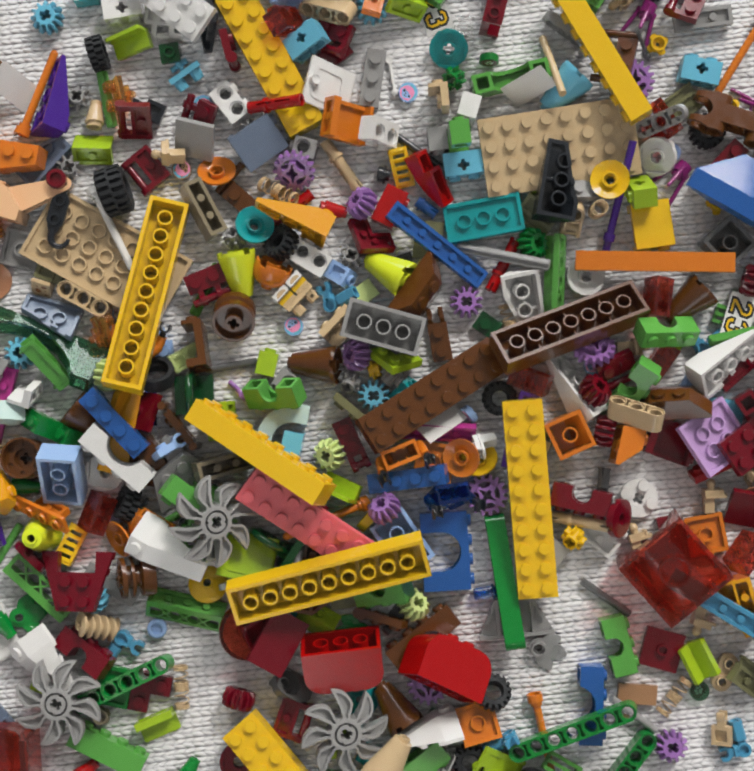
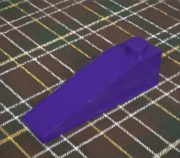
(54, 114)

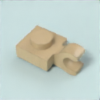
(721, 732)

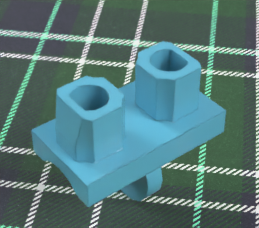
(178, 80)

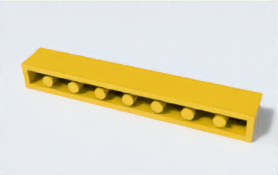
(604, 59)

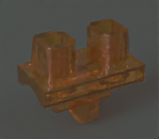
(119, 92)
(101, 331)

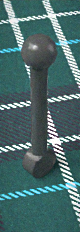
(647, 55)

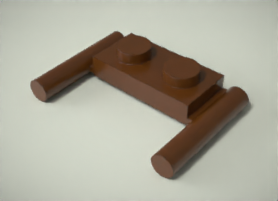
(626, 47)
(235, 194)
(173, 420)

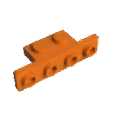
(49, 514)

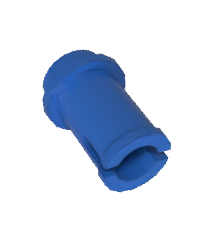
(426, 207)

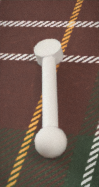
(389, 61)

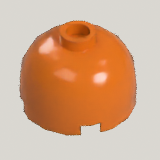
(270, 272)

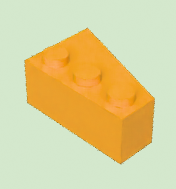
(740, 592)

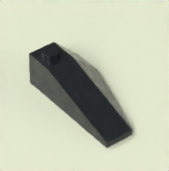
(555, 192)

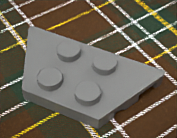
(178, 465)
(532, 618)

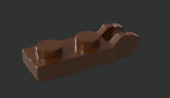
(439, 337)
(379, 618)

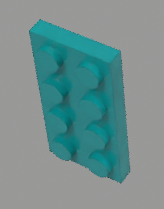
(483, 218)

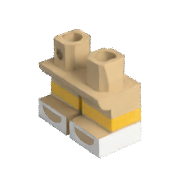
(292, 302)

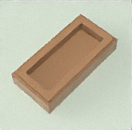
(639, 693)

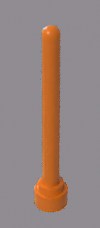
(736, 61)
(23, 128)
(361, 505)
(535, 700)

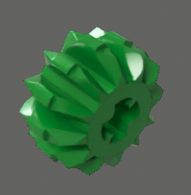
(532, 242)

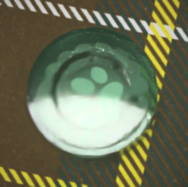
(699, 692)

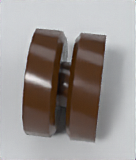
(234, 316)

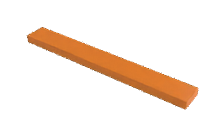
(655, 261)

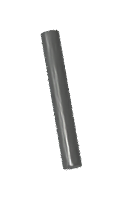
(232, 365)
(605, 597)

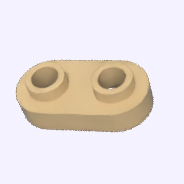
(721, 661)

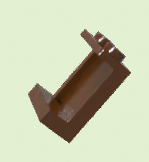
(202, 362)

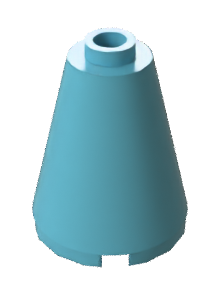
(574, 83)

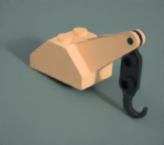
(21, 199)

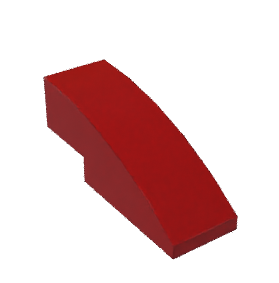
(429, 177)

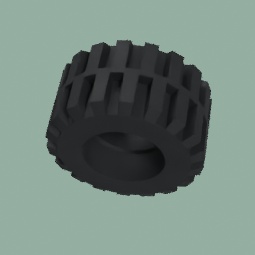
(114, 190)

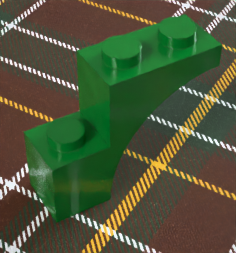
(50, 428)

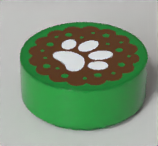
(489, 59)

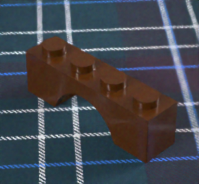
(440, 620)

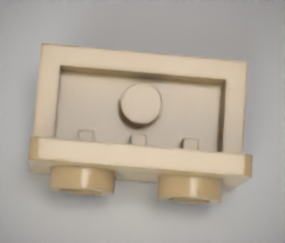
(330, 329)

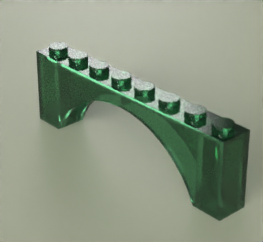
(76, 355)

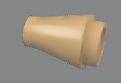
(94, 118)

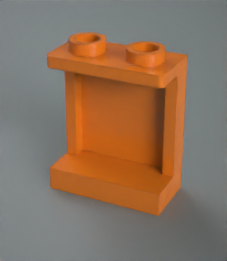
(342, 120)

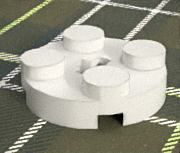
(668, 156)
(584, 287)
(98, 480)
(644, 488)

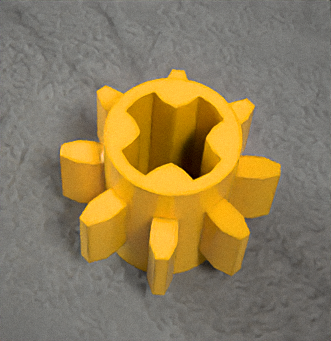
(573, 538)

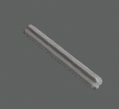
(504, 256)

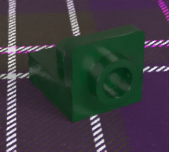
(170, 53)
(485, 324)

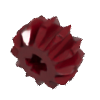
(746, 284)
(595, 390)
(604, 431)
(238, 698)

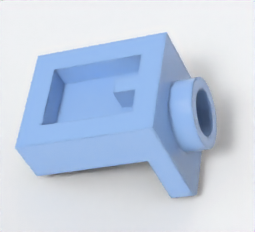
(340, 274)

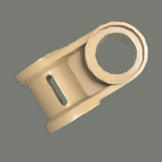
(574, 228)

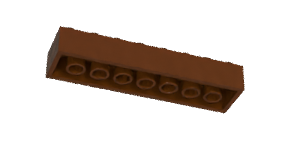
(568, 327)
(429, 396)

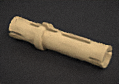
(339, 162)
(579, 521)

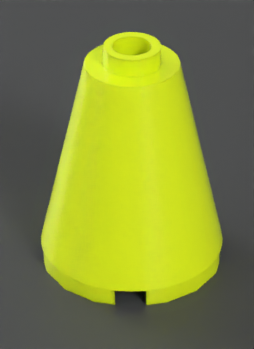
(238, 269)
(389, 270)
(40, 536)

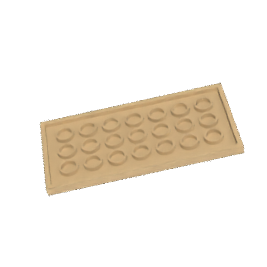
(516, 143)
(92, 255)

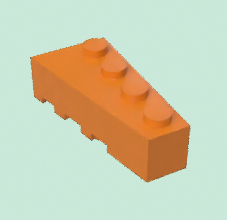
(21, 157)

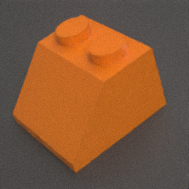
(569, 434)
(627, 443)

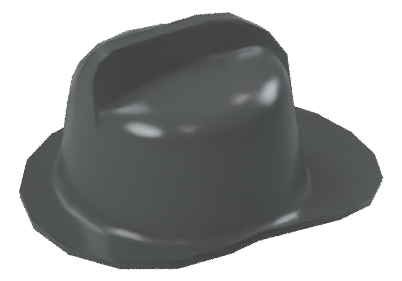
(291, 686)

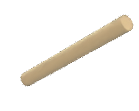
(553, 67)

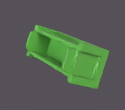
(45, 362)

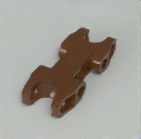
(722, 117)

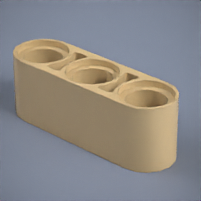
(331, 11)
(75, 298)
(635, 413)

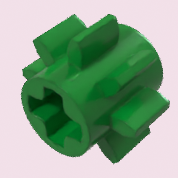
(454, 77)

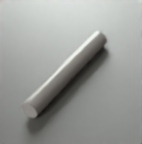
(639, 718)

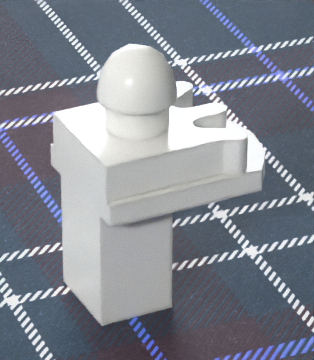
(484, 441)

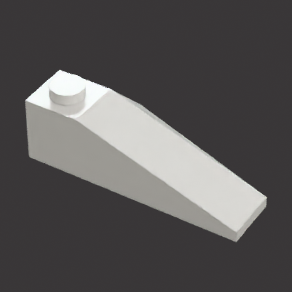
(523, 292)
(713, 365)
(567, 384)
(156, 546)
(37, 646)
(435, 727)

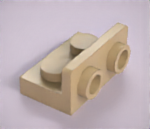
(440, 89)

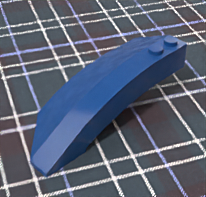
(728, 186)

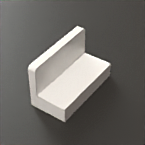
(25, 394)

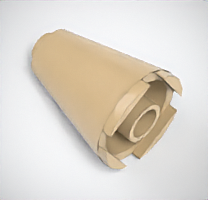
(391, 756)

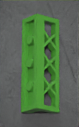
(555, 277)
(31, 588)
(185, 606)

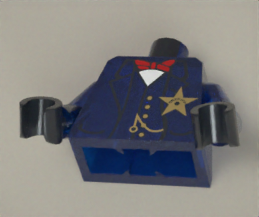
(450, 497)

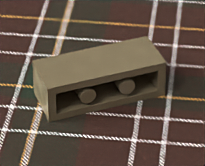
(203, 209)
(219, 466)

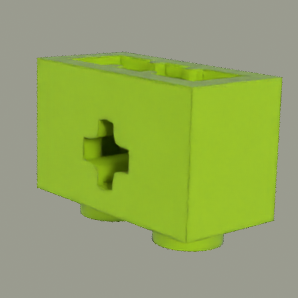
(641, 192)

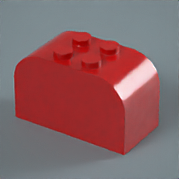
(342, 659)
(447, 666)

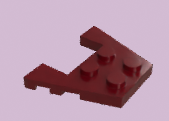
(76, 590)

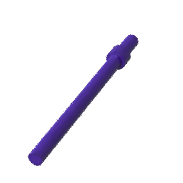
(609, 236)

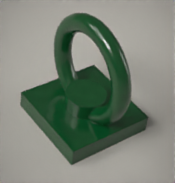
(192, 387)
(285, 549)

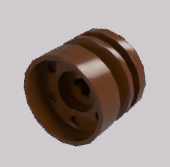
(14, 458)
(135, 576)

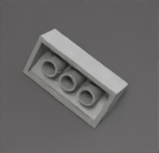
(383, 326)

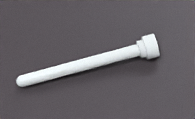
(92, 193)

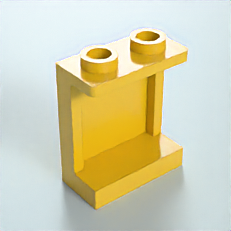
(652, 227)

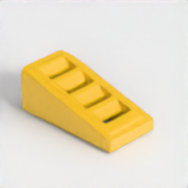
(396, 151)
(66, 561)

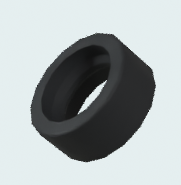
(163, 383)

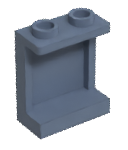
(258, 141)

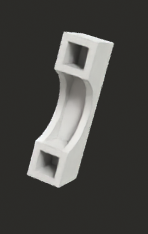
(97, 442)

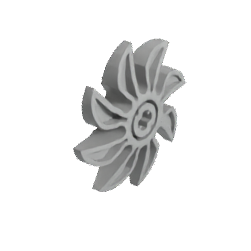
(203, 521)
(57, 712)
(337, 724)

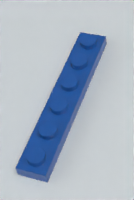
(437, 244)

